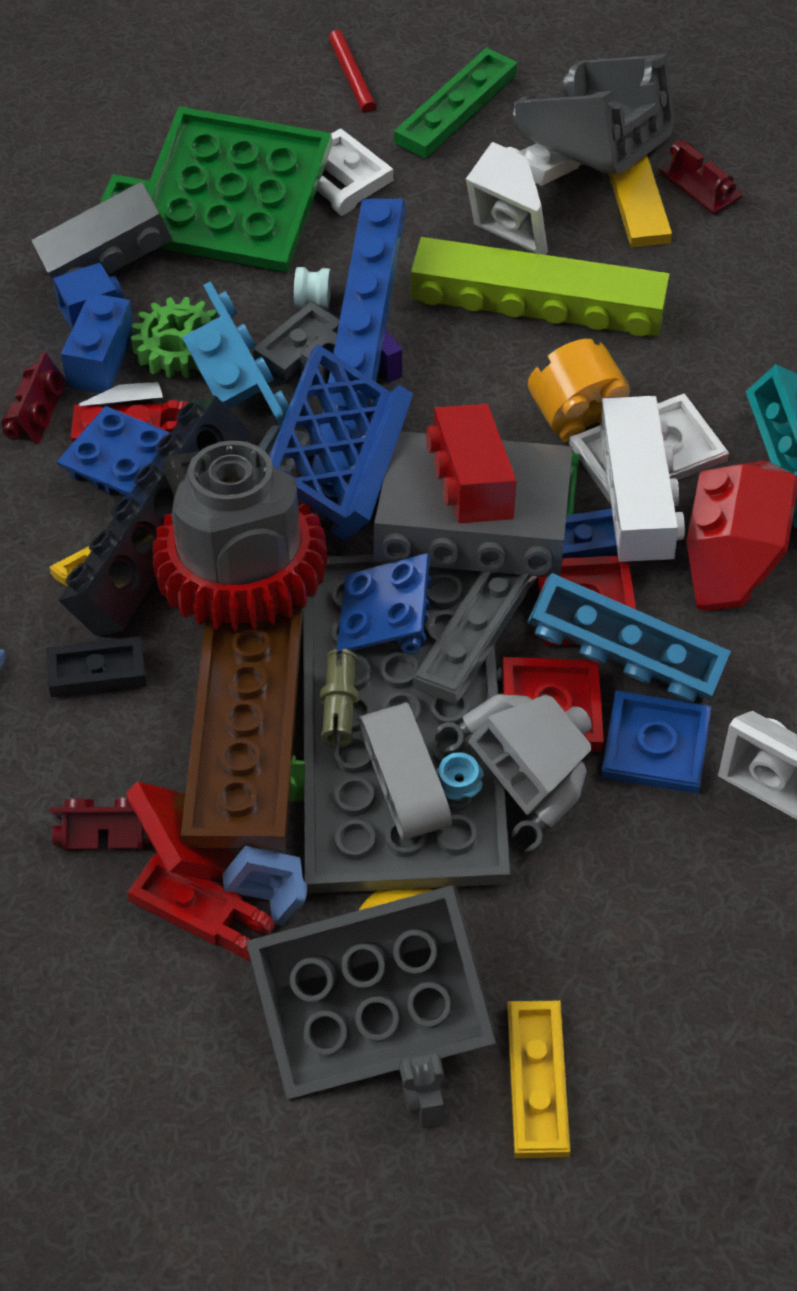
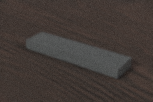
(471, 634)

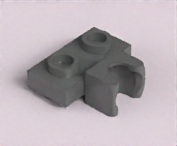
(291, 343)

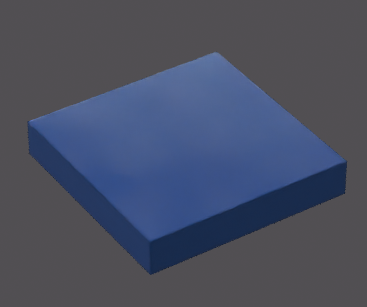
(656, 742)

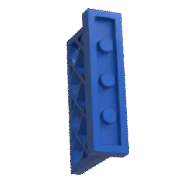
(374, 448)

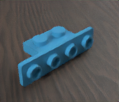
(226, 362)

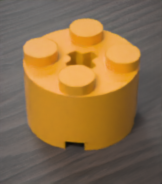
(574, 385)

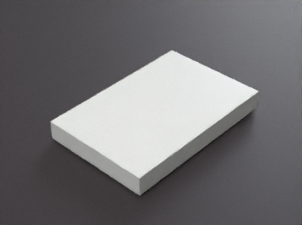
(691, 439)

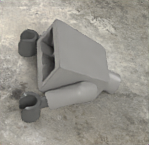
(531, 751)

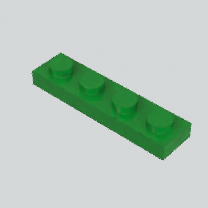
(455, 102)

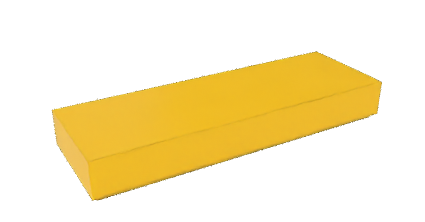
(641, 205)
(538, 1080)

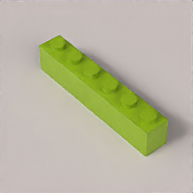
(539, 286)

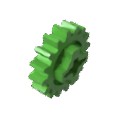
(159, 335)

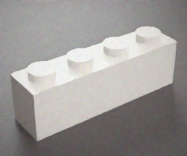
(640, 480)

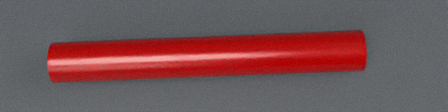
(352, 71)

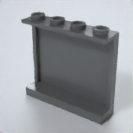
(417, 521)

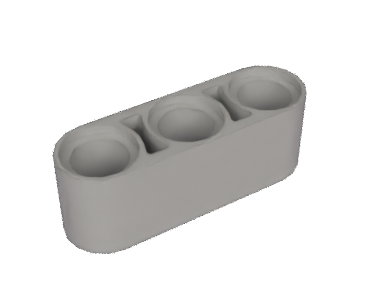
(405, 771)

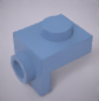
(268, 877)

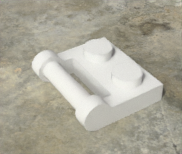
(354, 167)

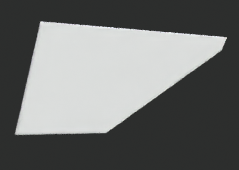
(126, 392)

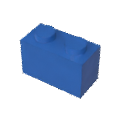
(98, 343)

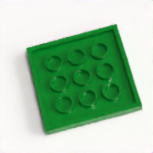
(237, 186)

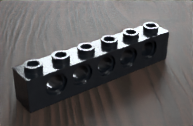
(108, 604)

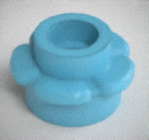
(460, 766)

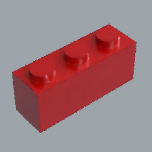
(472, 463)

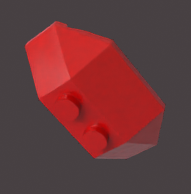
(738, 530)

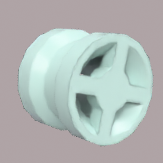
(312, 287)

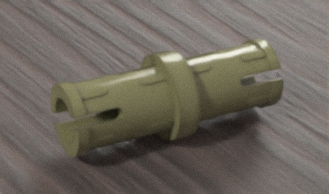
(339, 698)

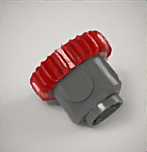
(238, 540)

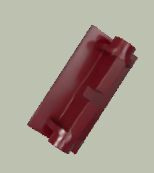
(700, 181)
(37, 399)
(84, 822)

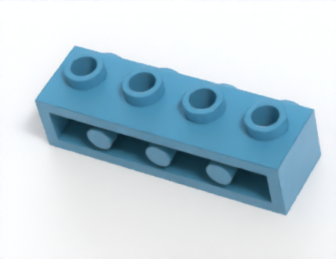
(628, 637)

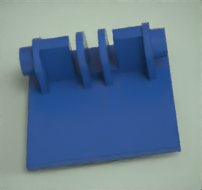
(112, 451)
(386, 605)

